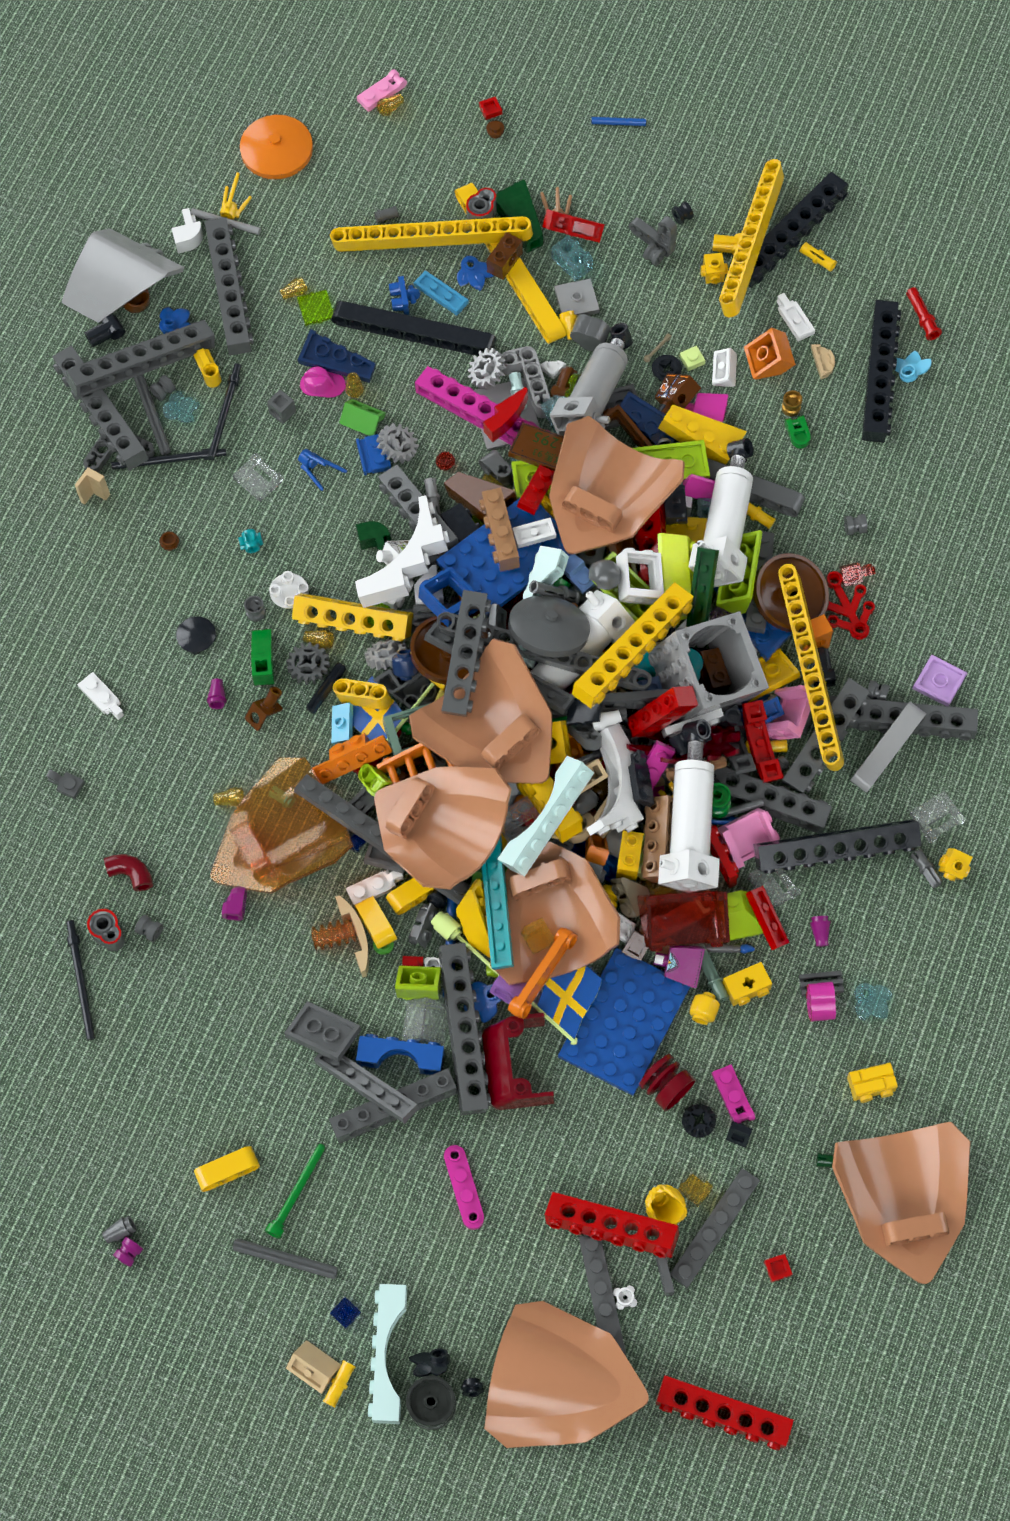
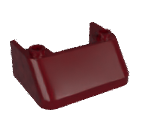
(503, 1089)

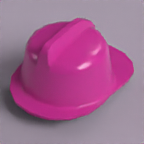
(322, 383)

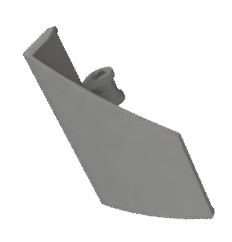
(113, 273)

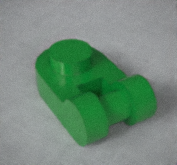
(801, 436)

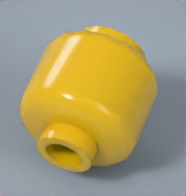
(704, 1008)

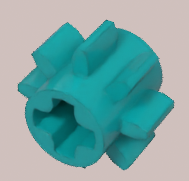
(250, 541)

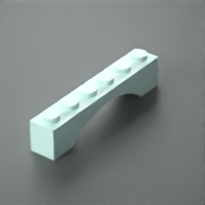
(548, 568)
(568, 785)
(391, 1306)

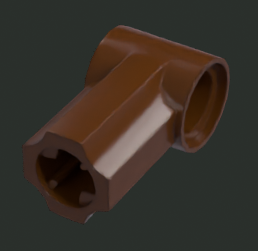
(562, 383)

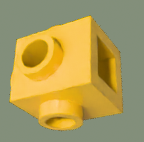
(714, 268)
(955, 864)

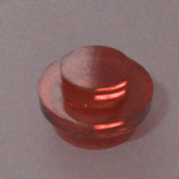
(445, 461)

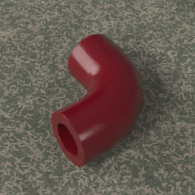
(132, 867)

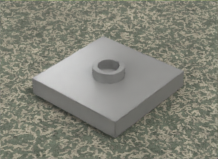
(577, 297)

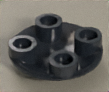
(196, 634)

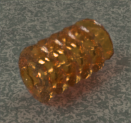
(333, 934)

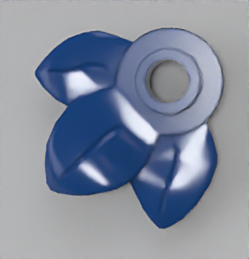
(473, 275)
(173, 320)
(486, 1006)

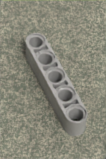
(888, 747)

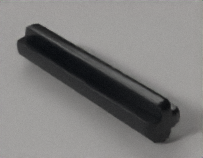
(325, 688)

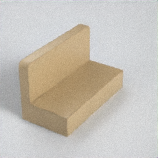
(91, 483)
(313, 1366)

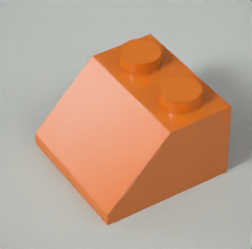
(769, 354)

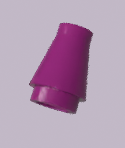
(216, 696)
(820, 928)

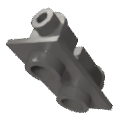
(423, 933)

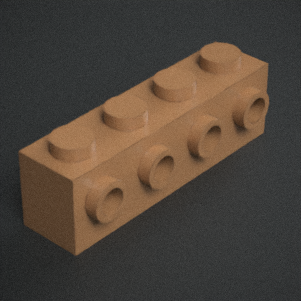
(500, 529)
(657, 836)

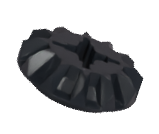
(662, 362)
(699, 1130)

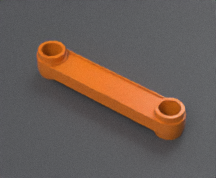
(521, 1005)

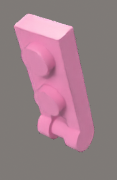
(381, 89)

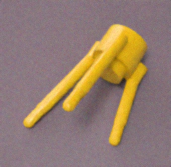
(229, 208)

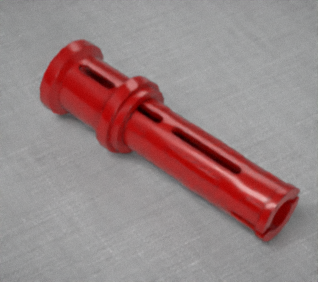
(926, 320)

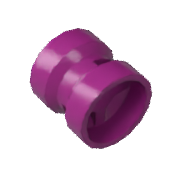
(128, 1252)

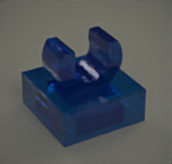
(345, 1313)

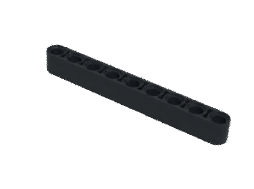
(412, 328)

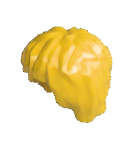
(666, 1204)

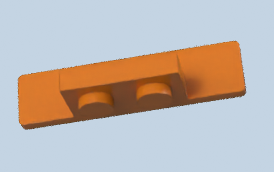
(351, 755)

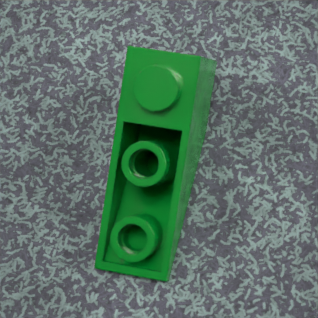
(262, 657)

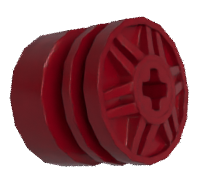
(663, 1078)

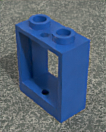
(436, 583)

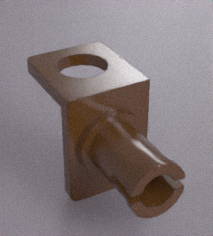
(264, 708)

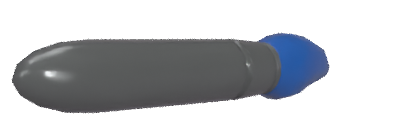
(744, 948)

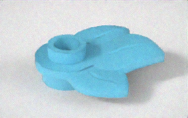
(913, 366)

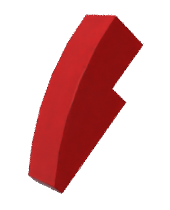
(573, 225)
(505, 415)

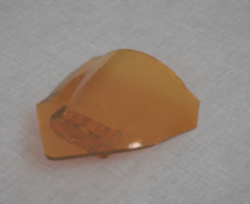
(278, 833)

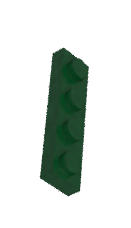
(702, 585)

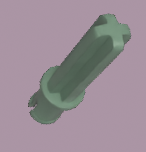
(713, 977)

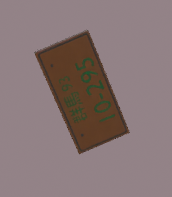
(536, 446)

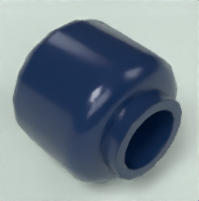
(403, 665)

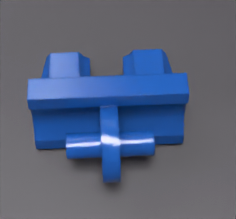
(399, 288)

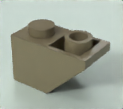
(627, 895)

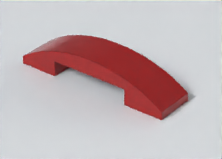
(759, 741)

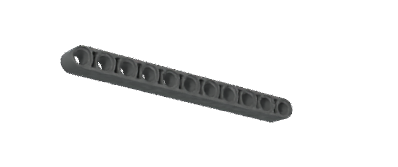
(571, 665)

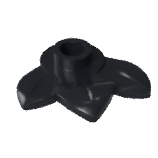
(430, 1363)

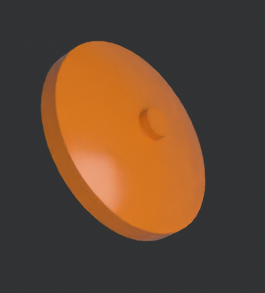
(276, 146)

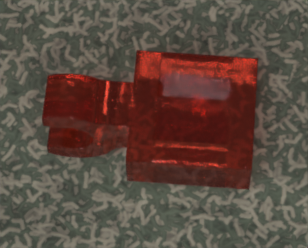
(854, 573)

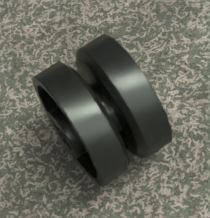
(433, 1416)

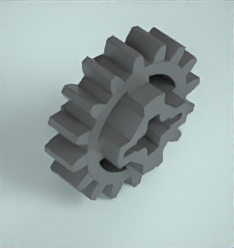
(307, 666)

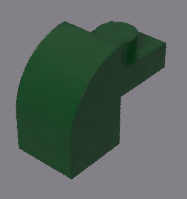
(372, 535)

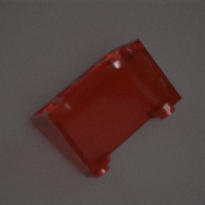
(684, 918)

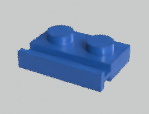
(371, 456)

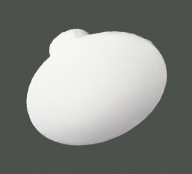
(286, 587)

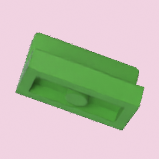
(361, 417)

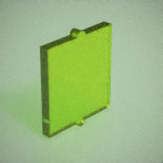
(315, 307)

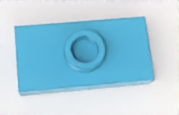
(342, 723)

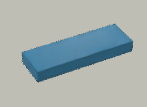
(441, 292)

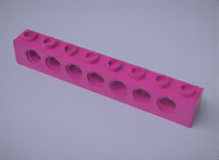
(474, 413)

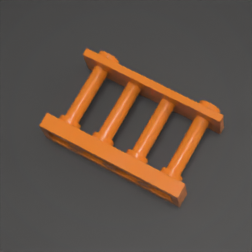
(406, 757)

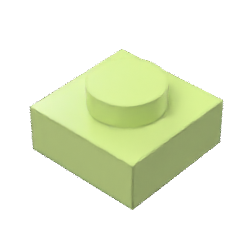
(692, 358)

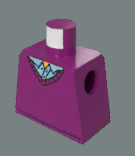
(681, 963)

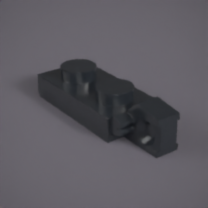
(640, 779)

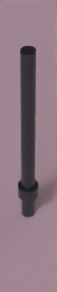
(232, 382)
(174, 458)
(73, 942)

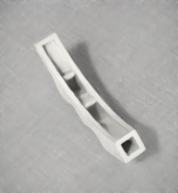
(393, 580)
(620, 808)

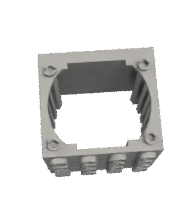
(738, 653)

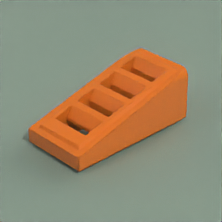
(596, 849)

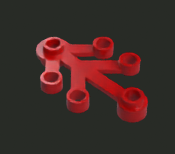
(847, 609)

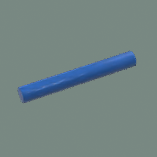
(618, 121)

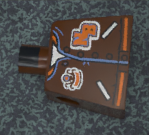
(677, 391)

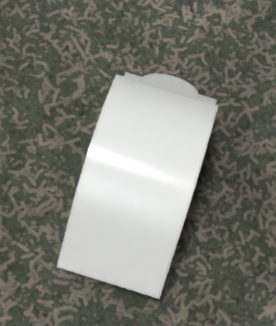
(189, 235)

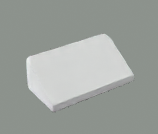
(724, 368)

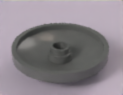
(549, 626)

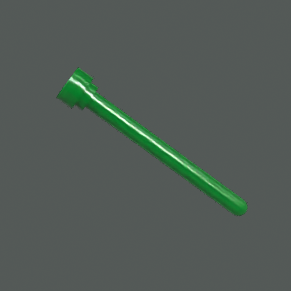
(275, 1228)

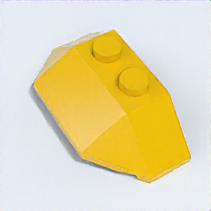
(473, 917)

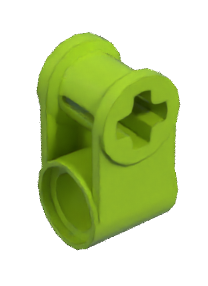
(373, 778)

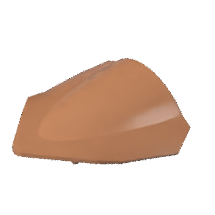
(606, 488)
(506, 726)
(443, 822)
(566, 895)
(907, 1194)
(558, 1380)

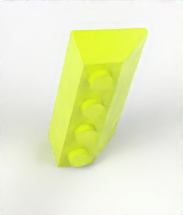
(675, 560)

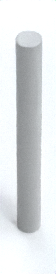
(235, 224)

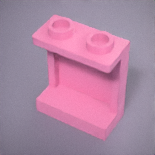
(796, 710)
(744, 832)

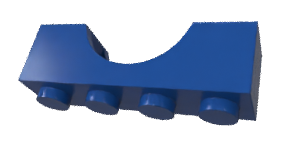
(375, 1050)

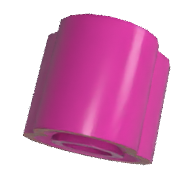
(821, 1001)

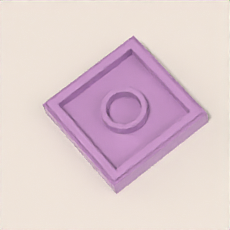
(939, 680)

